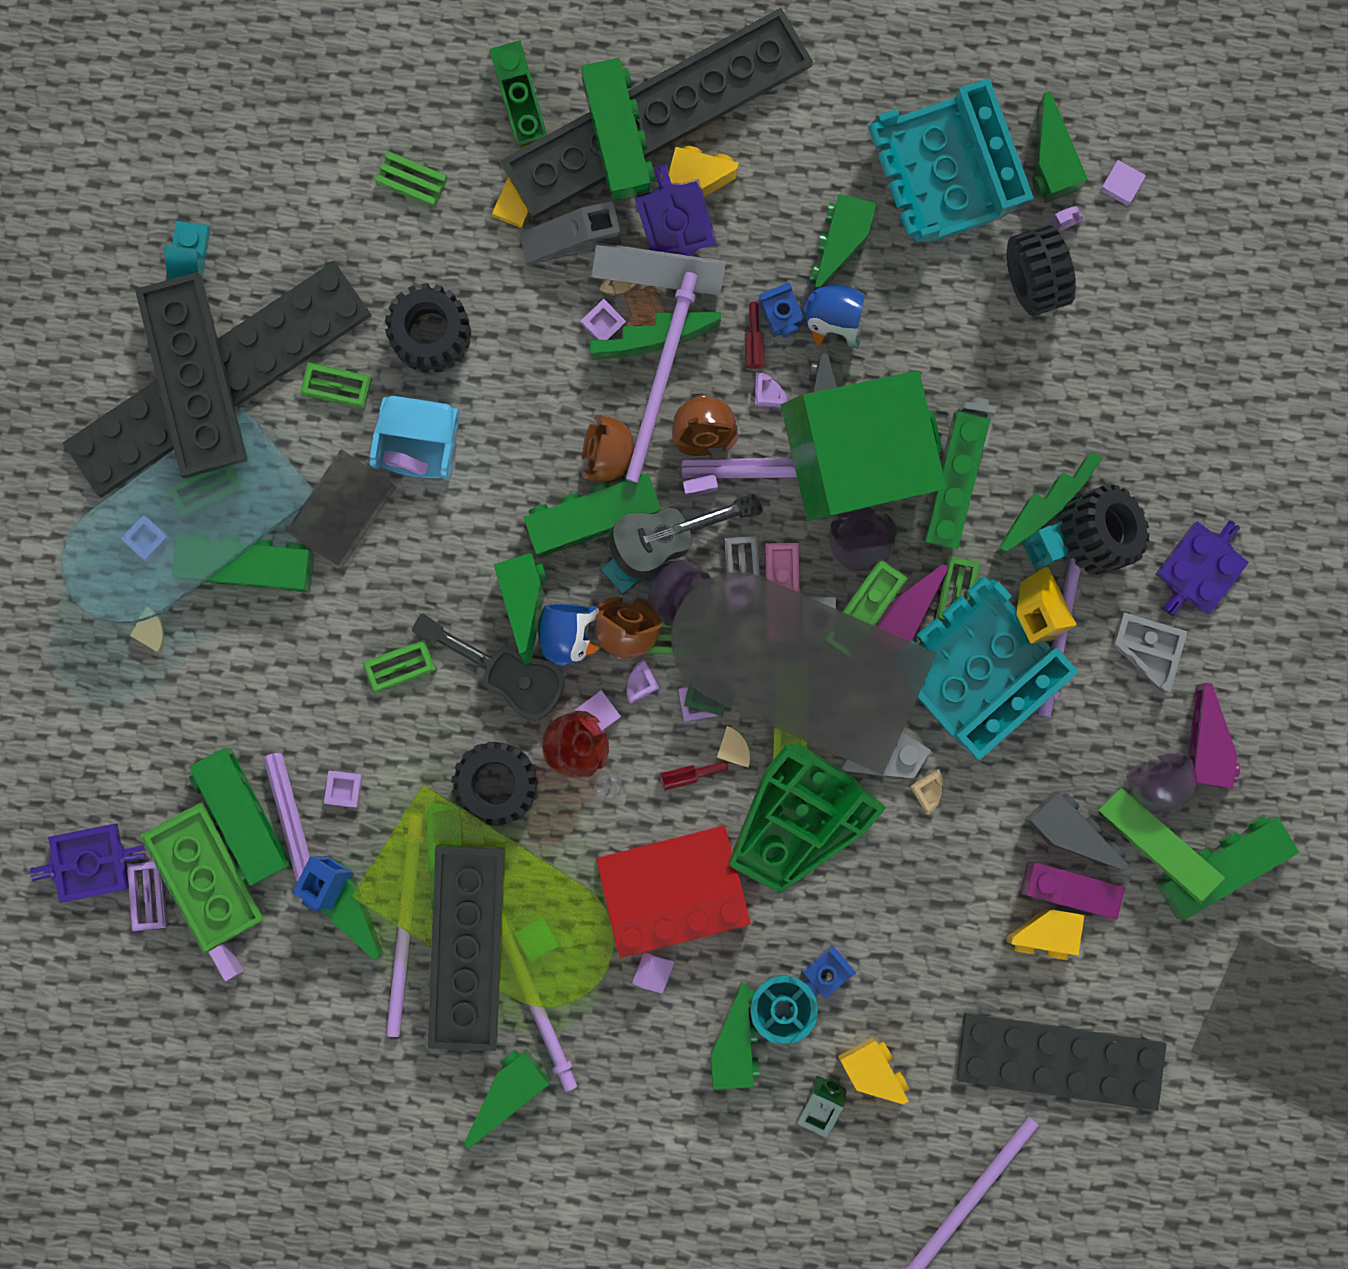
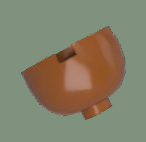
(704, 425)
(608, 449)
(626, 628)

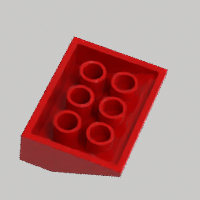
(672, 892)

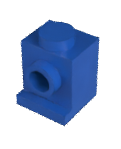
(781, 324)
(321, 882)
(831, 960)

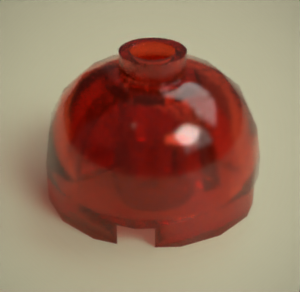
(575, 745)

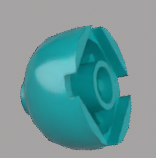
(783, 1009)

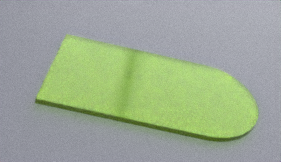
(552, 926)

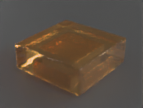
(643, 305)

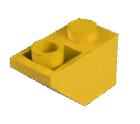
(712, 171)
(1043, 608)
(1051, 931)
(872, 1074)

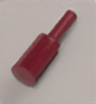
(754, 340)
(689, 775)

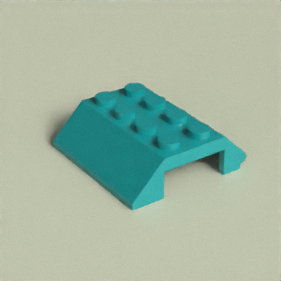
(951, 164)
(986, 669)

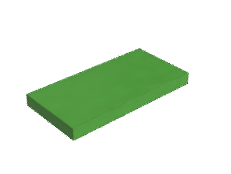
(201, 877)

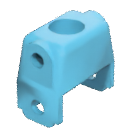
(418, 430)

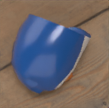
(835, 311)
(564, 632)

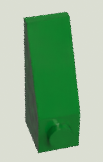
(1056, 160)
(523, 597)
(354, 919)
(512, 1088)

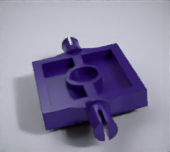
(675, 216)
(1201, 568)
(88, 863)

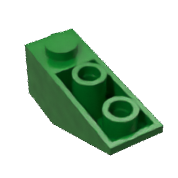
(518, 92)
(847, 234)
(731, 1052)

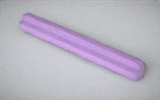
(739, 468)
(287, 812)

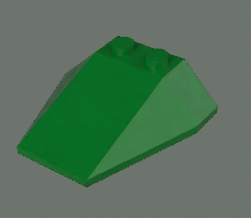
(801, 818)

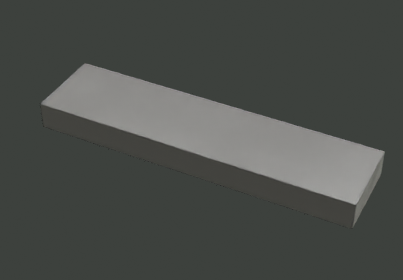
(656, 268)

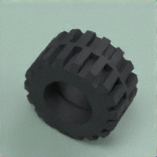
(1041, 270)
(423, 302)
(1104, 529)
(482, 756)

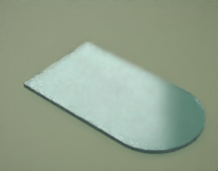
(176, 532)

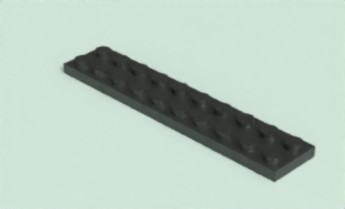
(668, 108)
(253, 358)

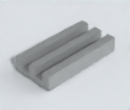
(728, 542)

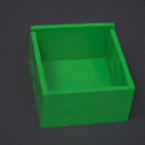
(863, 445)

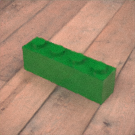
(616, 129)
(960, 470)
(588, 516)
(269, 568)
(239, 816)
(1238, 859)

